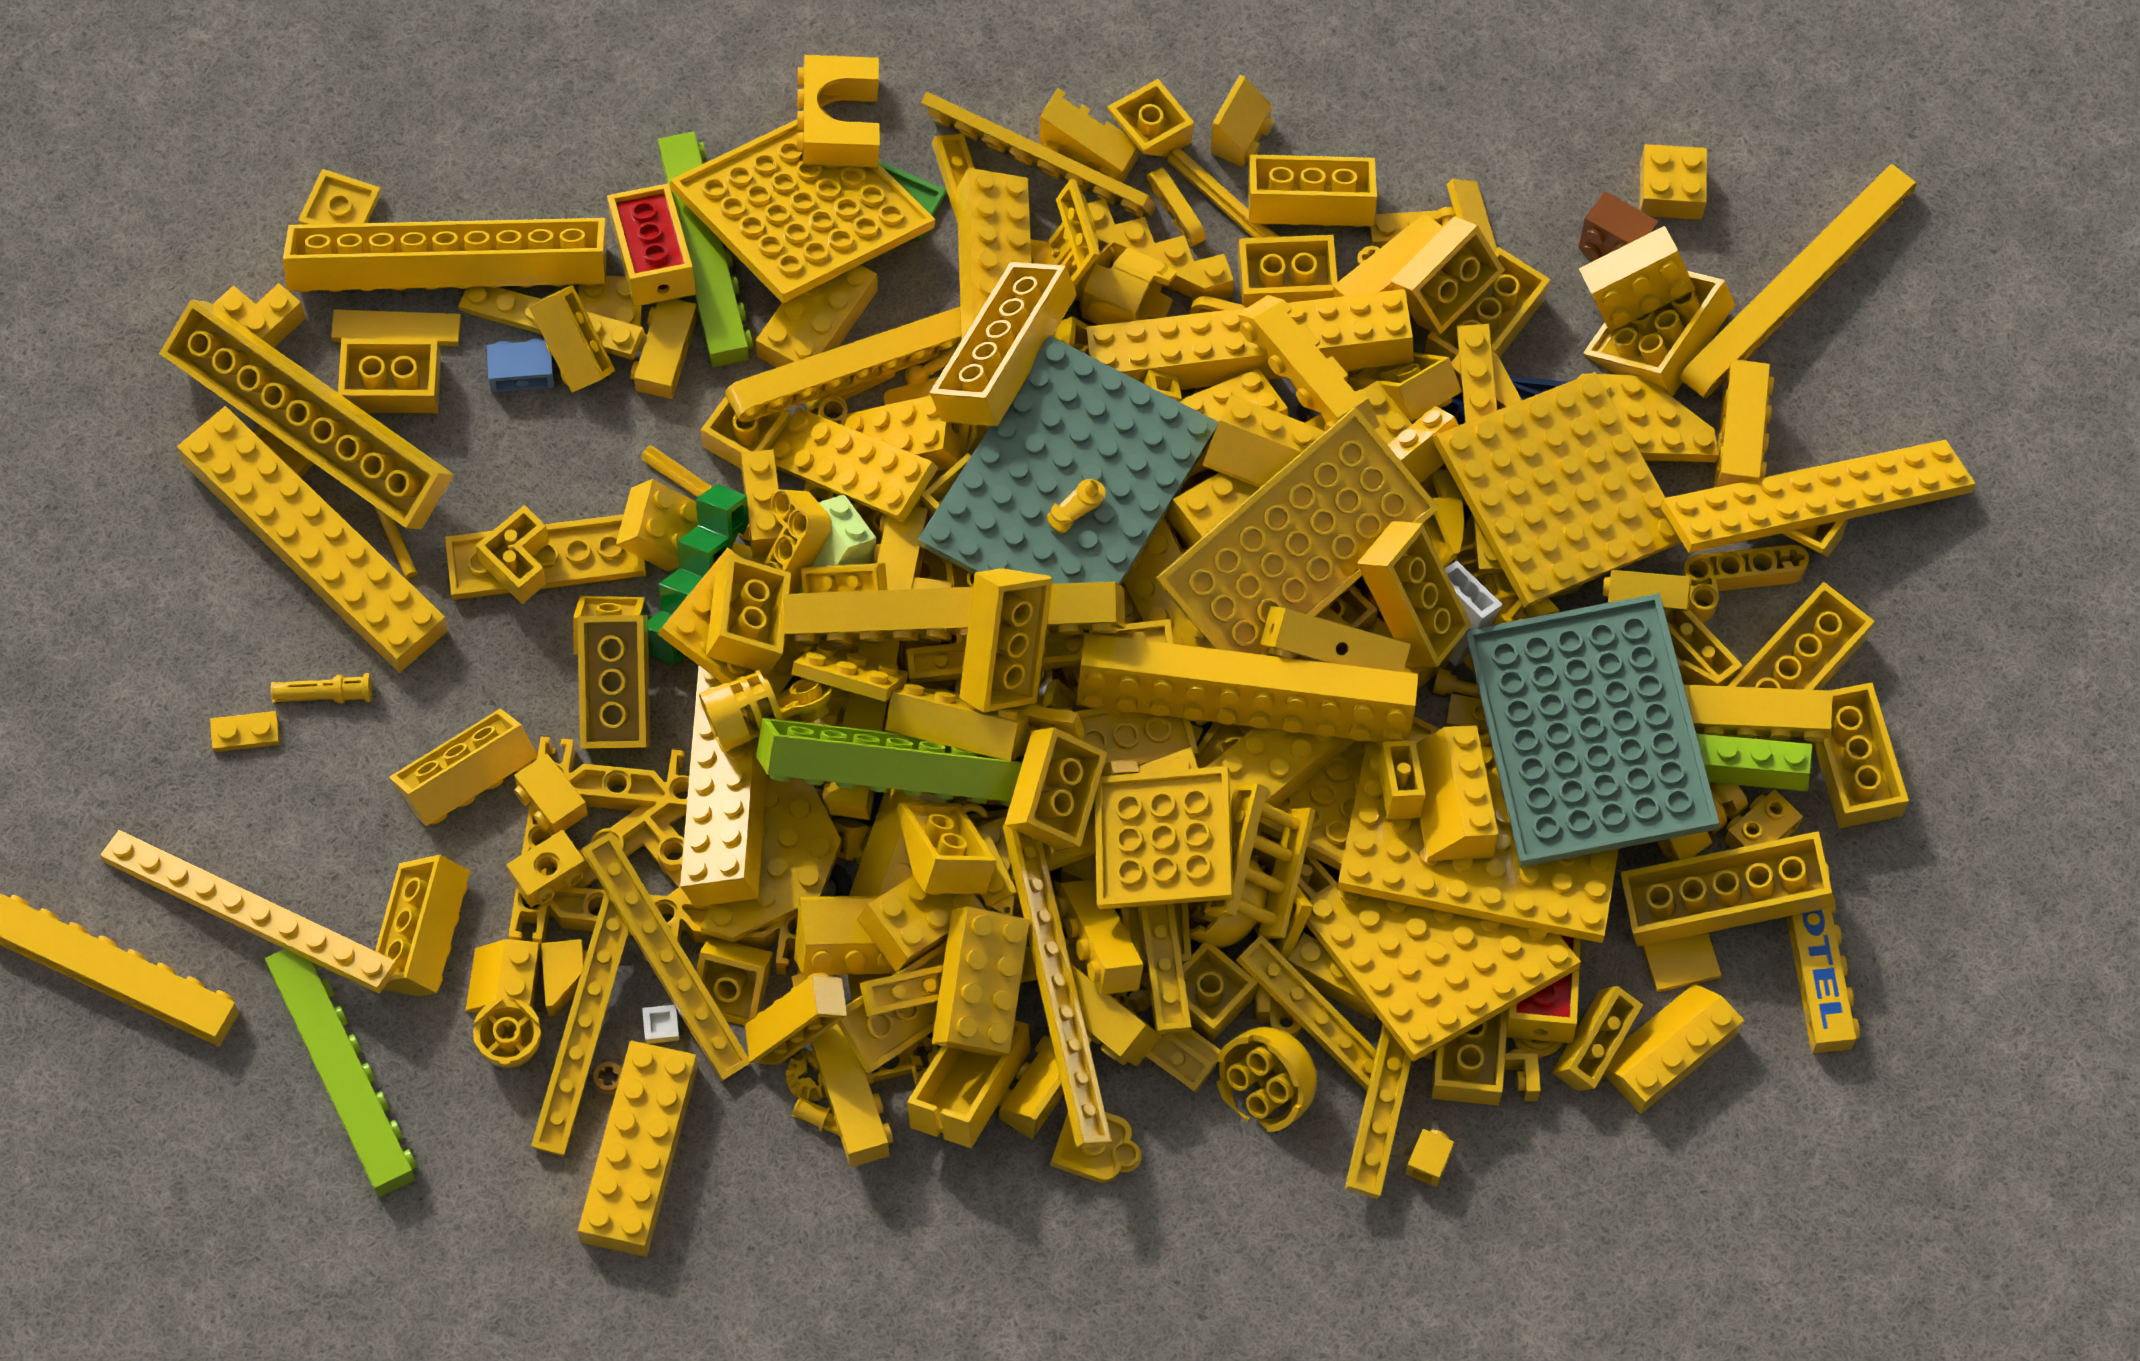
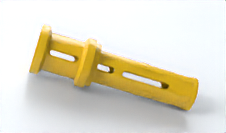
(335, 689)

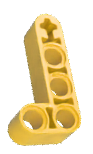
(803, 533)
(1783, 565)

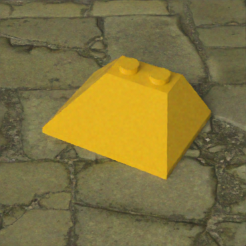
(1075, 239)

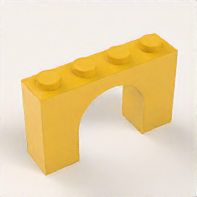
(827, 139)
(1626, 585)

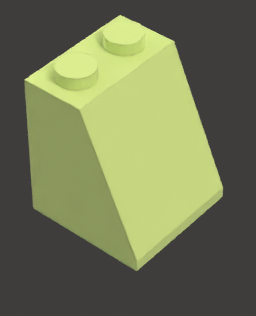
(849, 537)

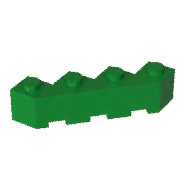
(720, 518)

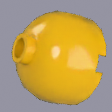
(507, 1033)

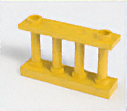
(1246, 810)

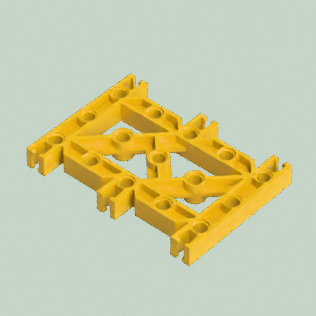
(649, 826)

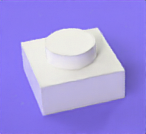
(660, 1024)

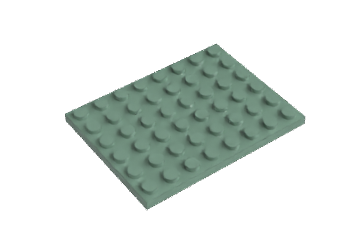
(1066, 427)
(1591, 730)

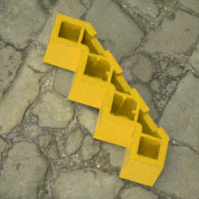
(1194, 279)
(1296, 356)

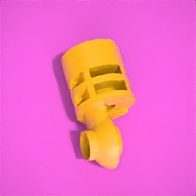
(757, 698)

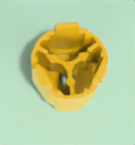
(1124, 287)

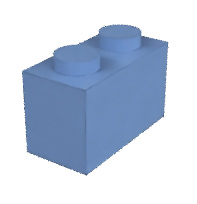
(519, 366)

